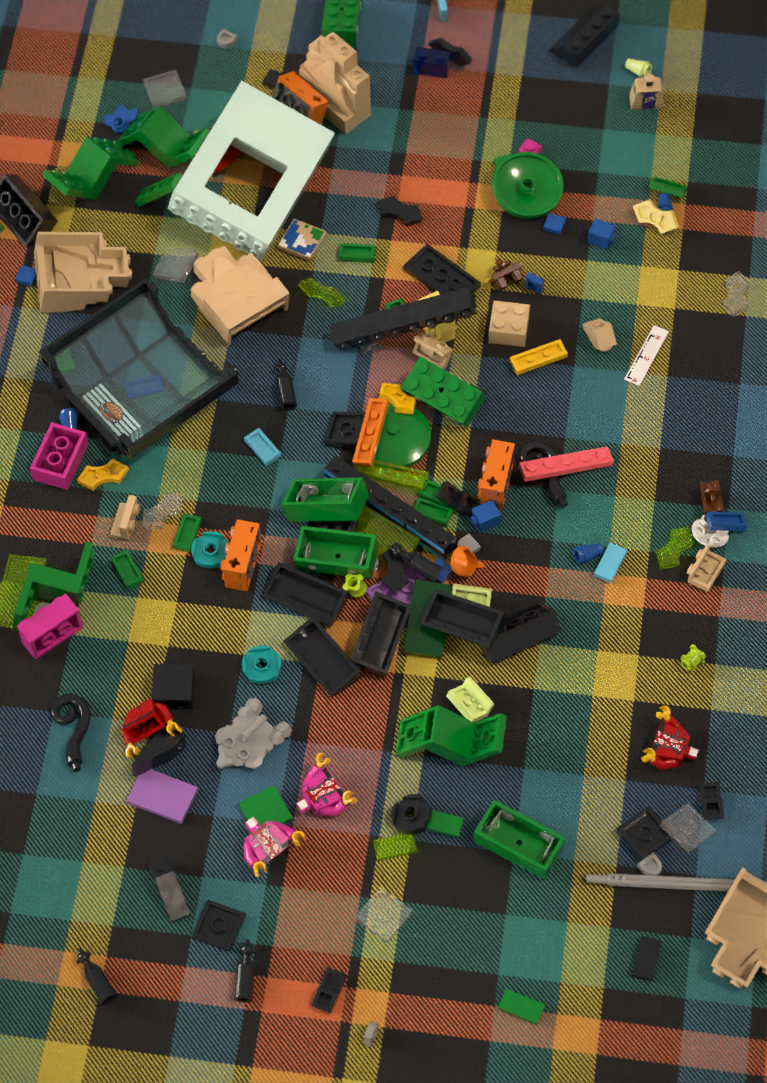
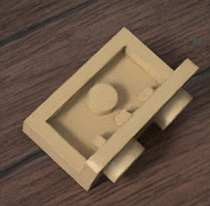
(432, 350)
(125, 518)
(705, 569)

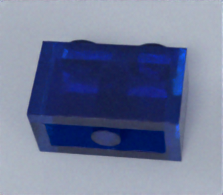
(432, 62)

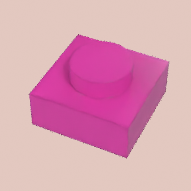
(530, 146)

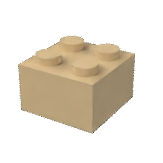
(509, 323)

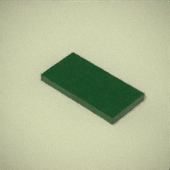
(421, 639)

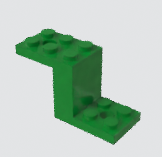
(164, 137)
(91, 168)
(49, 583)
(451, 735)

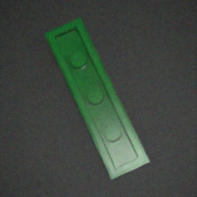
(158, 189)

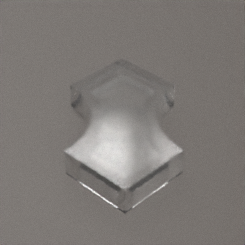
(736, 286)
(169, 505)

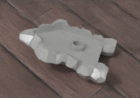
(249, 737)

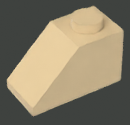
(600, 334)

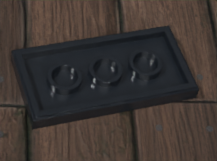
(439, 272)

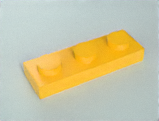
(538, 357)

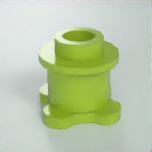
(355, 585)
(693, 658)

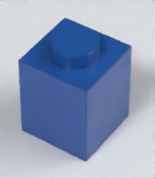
(602, 234)
(485, 516)

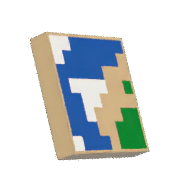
(301, 240)

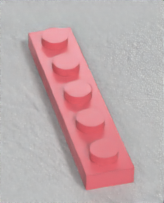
(566, 464)

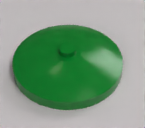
(527, 185)
(403, 438)

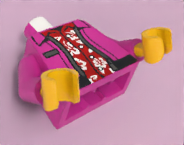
(322, 791)
(267, 842)

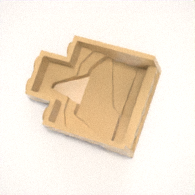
(335, 74)
(77, 270)
(235, 291)
(741, 930)

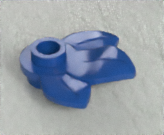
(121, 119)

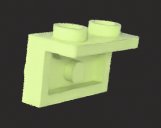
(476, 594)
(470, 700)

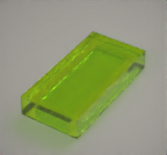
(394, 846)

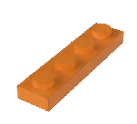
(370, 432)

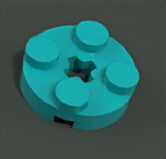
(207, 540)
(257, 674)

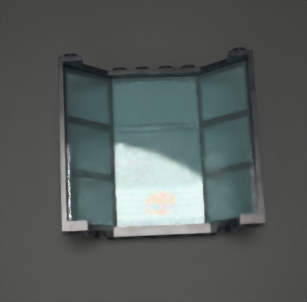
(134, 372)

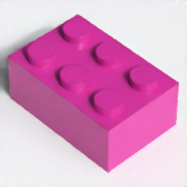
(59, 456)
(50, 626)

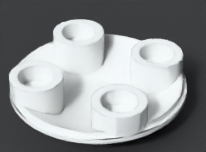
(705, 536)

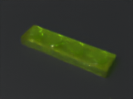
(395, 474)

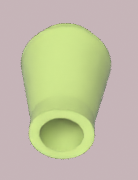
(639, 67)

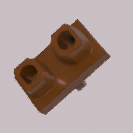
(499, 278)
(711, 496)

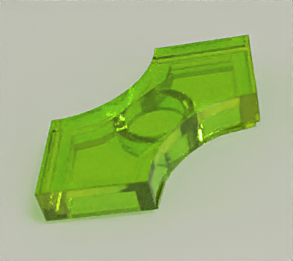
(315, 289)
(679, 541)

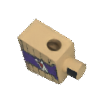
(646, 93)

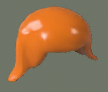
(464, 562)

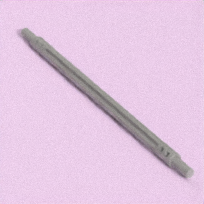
(662, 882)

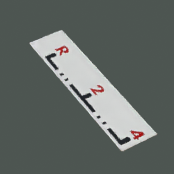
(646, 355)

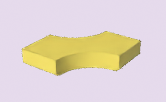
(661, 219)

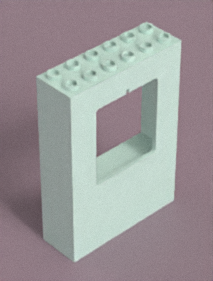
(274, 137)

